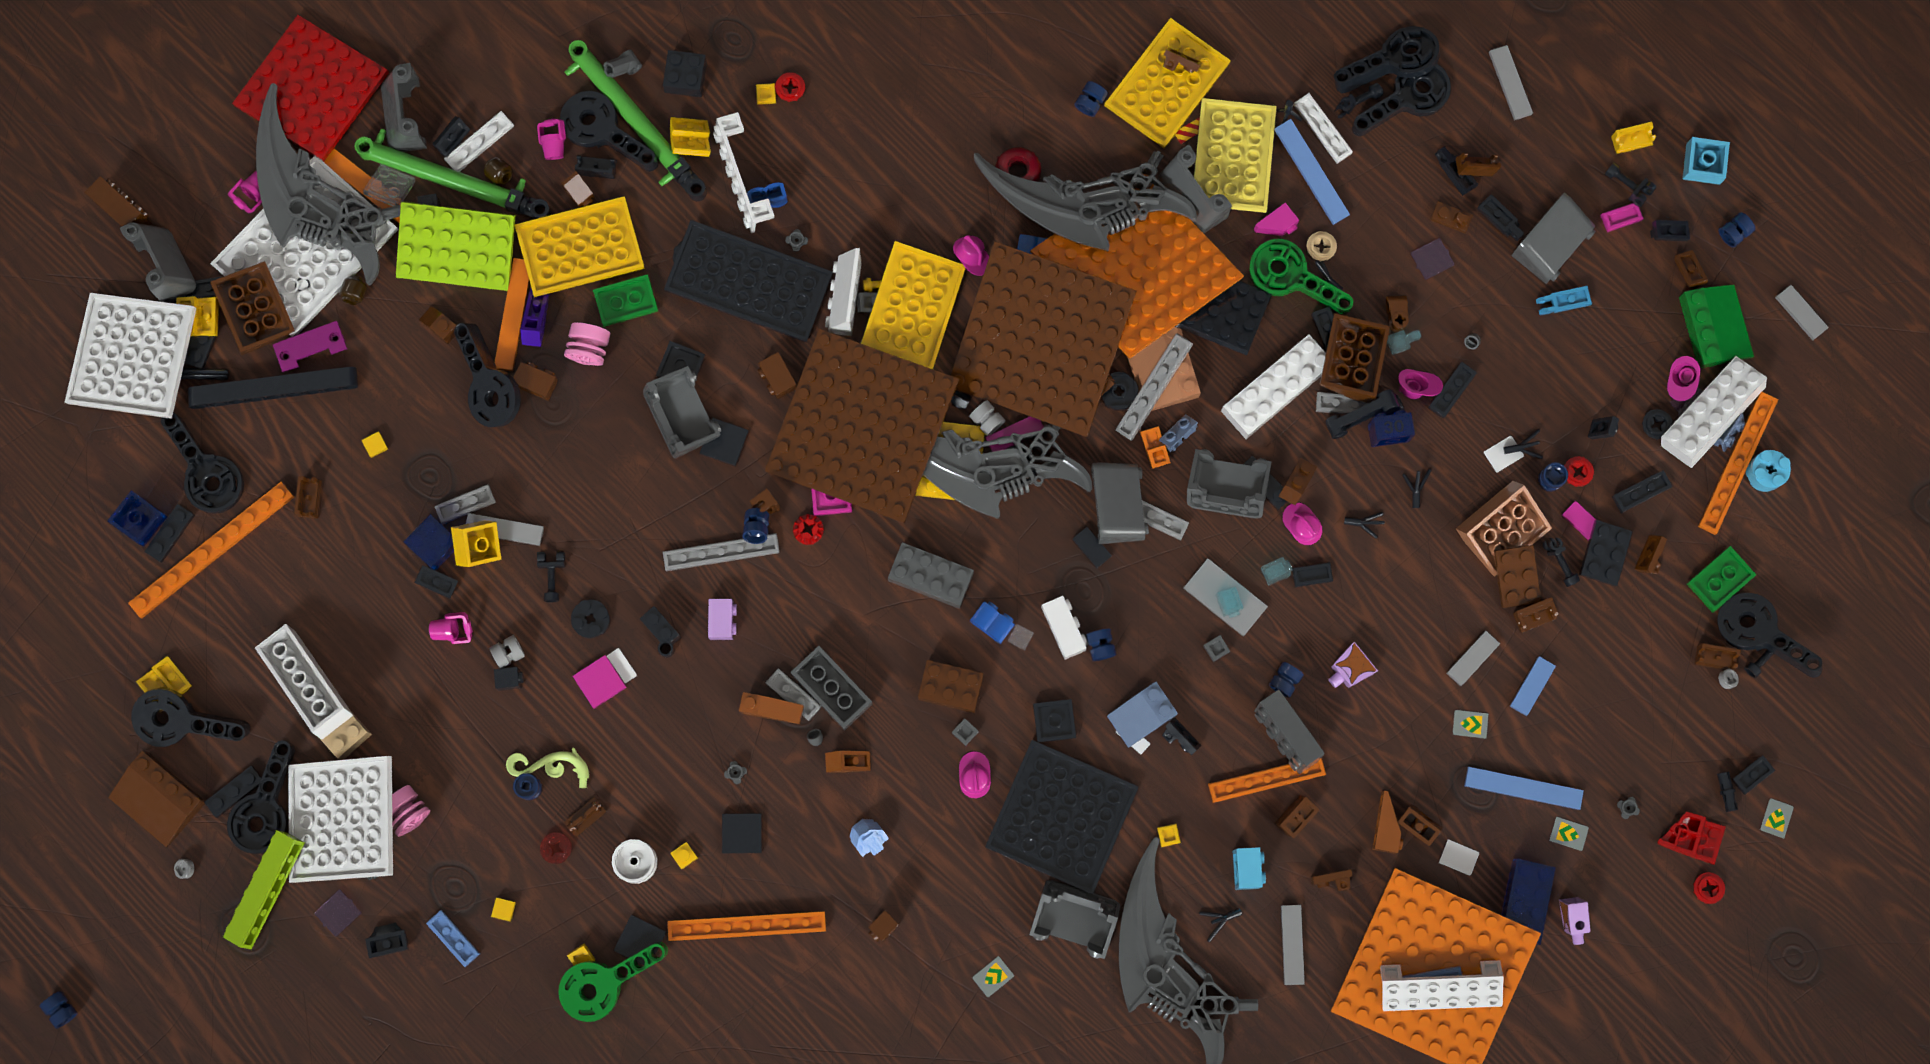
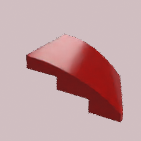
(1695, 838)

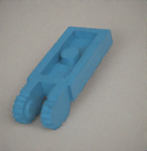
(1566, 300)

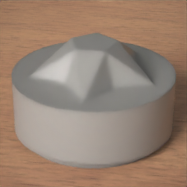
(1728, 679)
(184, 868)

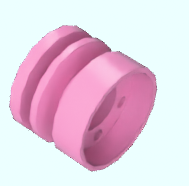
(587, 344)
(406, 814)

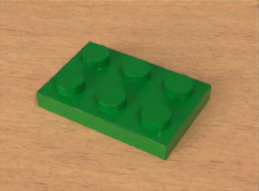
(625, 300)
(1721, 579)

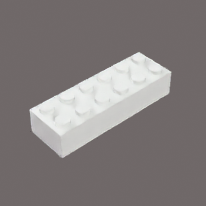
(1276, 387)
(1713, 411)
(304, 681)

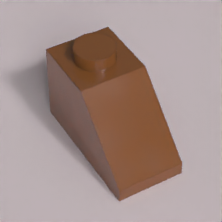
(847, 761)

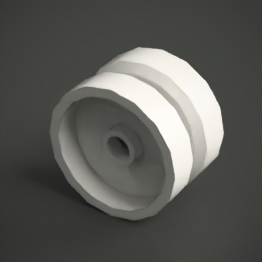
(626, 853)

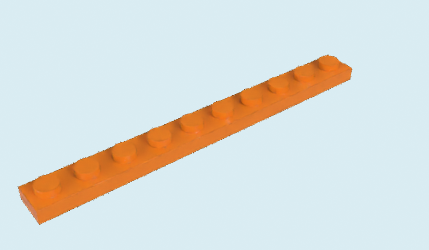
(211, 550)

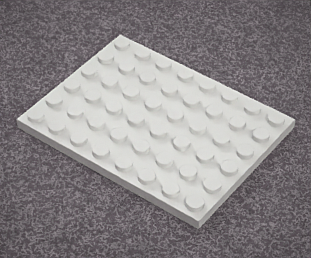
(301, 259)

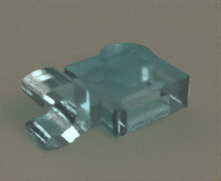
(1400, 341)

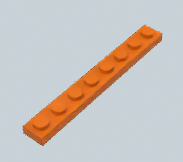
(1737, 463)
(746, 926)

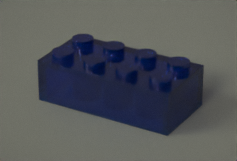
(1528, 894)

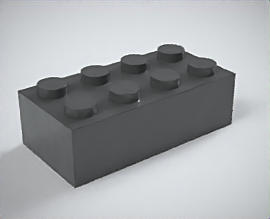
(930, 575)
(831, 688)
(1288, 731)

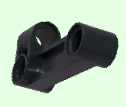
(1386, 402)

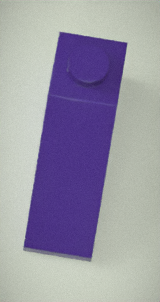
(534, 320)

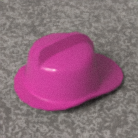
(971, 254)
(1683, 378)
(1417, 383)
(1302, 523)
(974, 774)

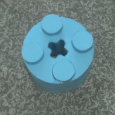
(1777, 465)

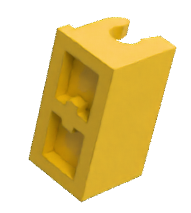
(1633, 137)

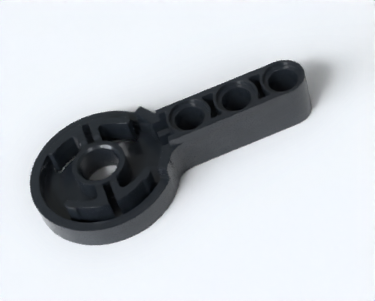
(1394, 62)
(1407, 100)
(604, 128)
(484, 383)
(204, 468)
(1764, 631)
(180, 721)
(264, 806)

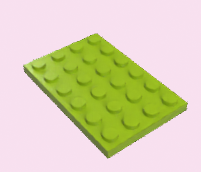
(455, 246)

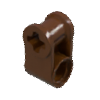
(1397, 310)

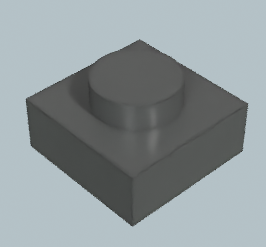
(865, 301)
(1216, 648)
(965, 732)

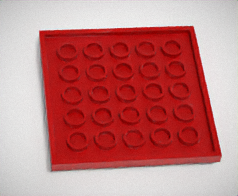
(318, 85)

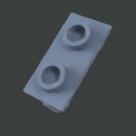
(1180, 430)
(1728, 437)

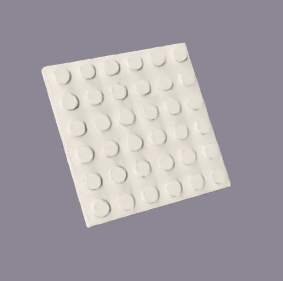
(130, 355)
(343, 818)

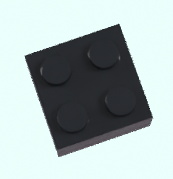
(684, 73)

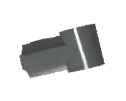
(625, 63)

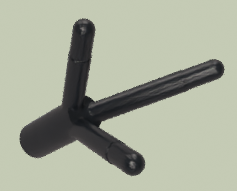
(1288, 111)
(1329, 279)
(1520, 447)
(1416, 491)
(1367, 520)
(1223, 918)

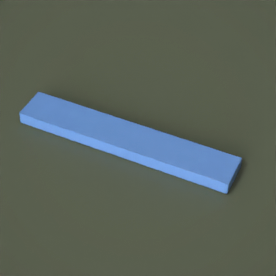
(1311, 171)
(1523, 788)

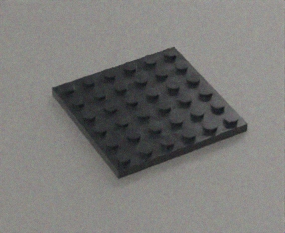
(1062, 817)

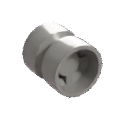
(985, 416)
(500, 654)

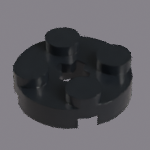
(1124, 401)
(595, 628)

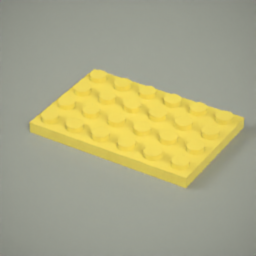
(1235, 152)

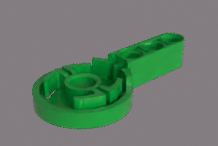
(1292, 277)
(606, 982)

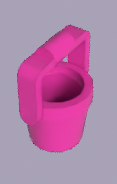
(552, 143)
(249, 188)
(448, 628)

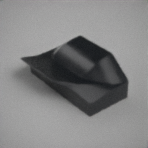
(386, 941)

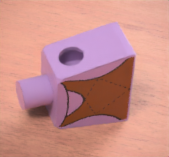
(1351, 667)
(1574, 911)

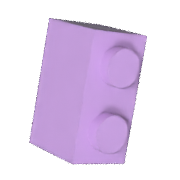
(721, 619)

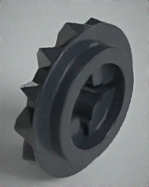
(1659, 416)

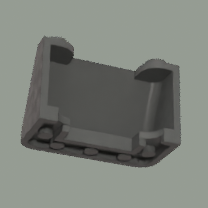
(400, 131)
(1180, 180)
(1554, 239)
(172, 275)
(680, 412)
(1228, 485)
(1118, 502)
(1076, 917)

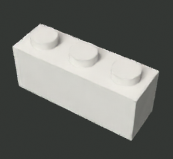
(1064, 627)

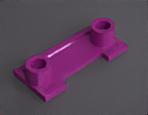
(309, 344)

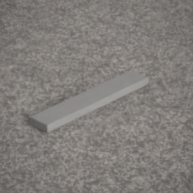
(1154, 386)
(718, 553)

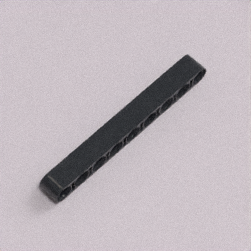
(272, 387)

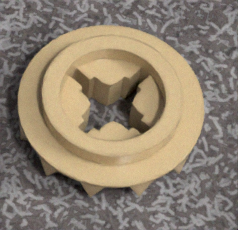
(1327, 240)

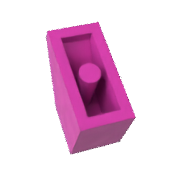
(1278, 222)

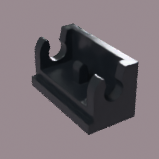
(596, 167)

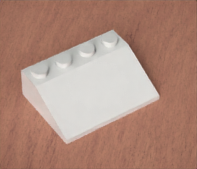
(844, 293)

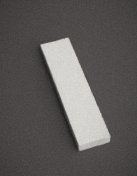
(1323, 128)
(479, 142)

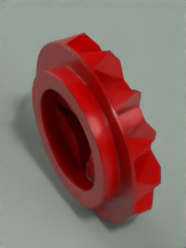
(784, 81)
(1587, 471)
(806, 538)
(1716, 893)

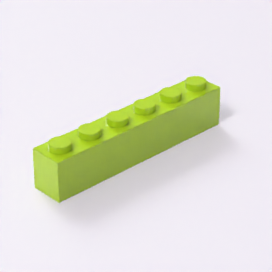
(263, 889)

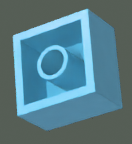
(1706, 160)
(1248, 868)

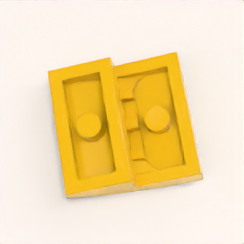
(689, 137)
(206, 315)
(164, 675)

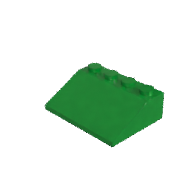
(1715, 325)

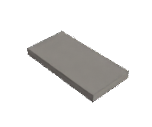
(1210, 581)

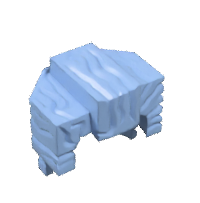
(868, 837)

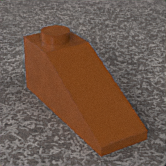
(771, 708)
(1387, 831)

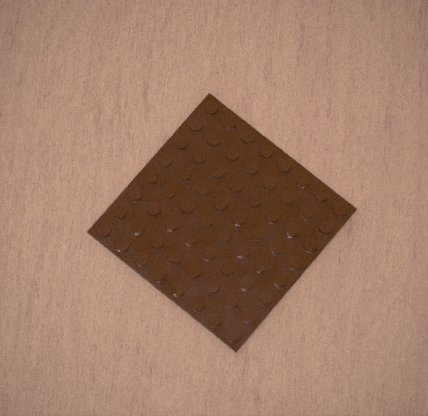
(1042, 338)
(862, 425)

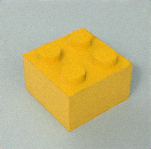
(476, 543)

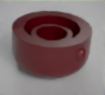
(1021, 157)

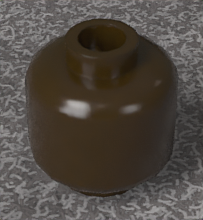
(498, 171)
(353, 290)

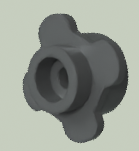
(796, 235)
(740, 772)
(1634, 810)

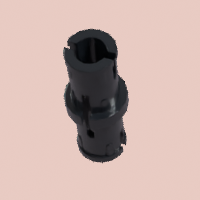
(1727, 791)

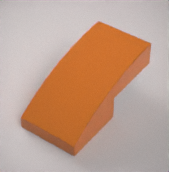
(1154, 448)

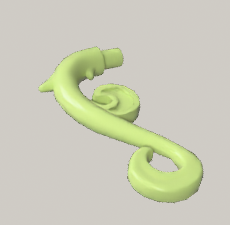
(548, 760)

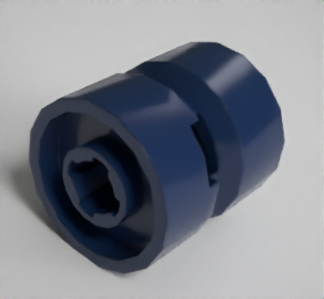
(1092, 96)
(1738, 227)
(1553, 477)
(755, 526)
(1098, 651)
(1286, 679)
(527, 786)
(58, 1009)

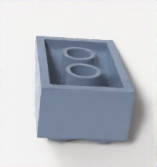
(1142, 714)

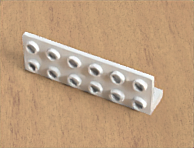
(753, 212)
(1442, 991)

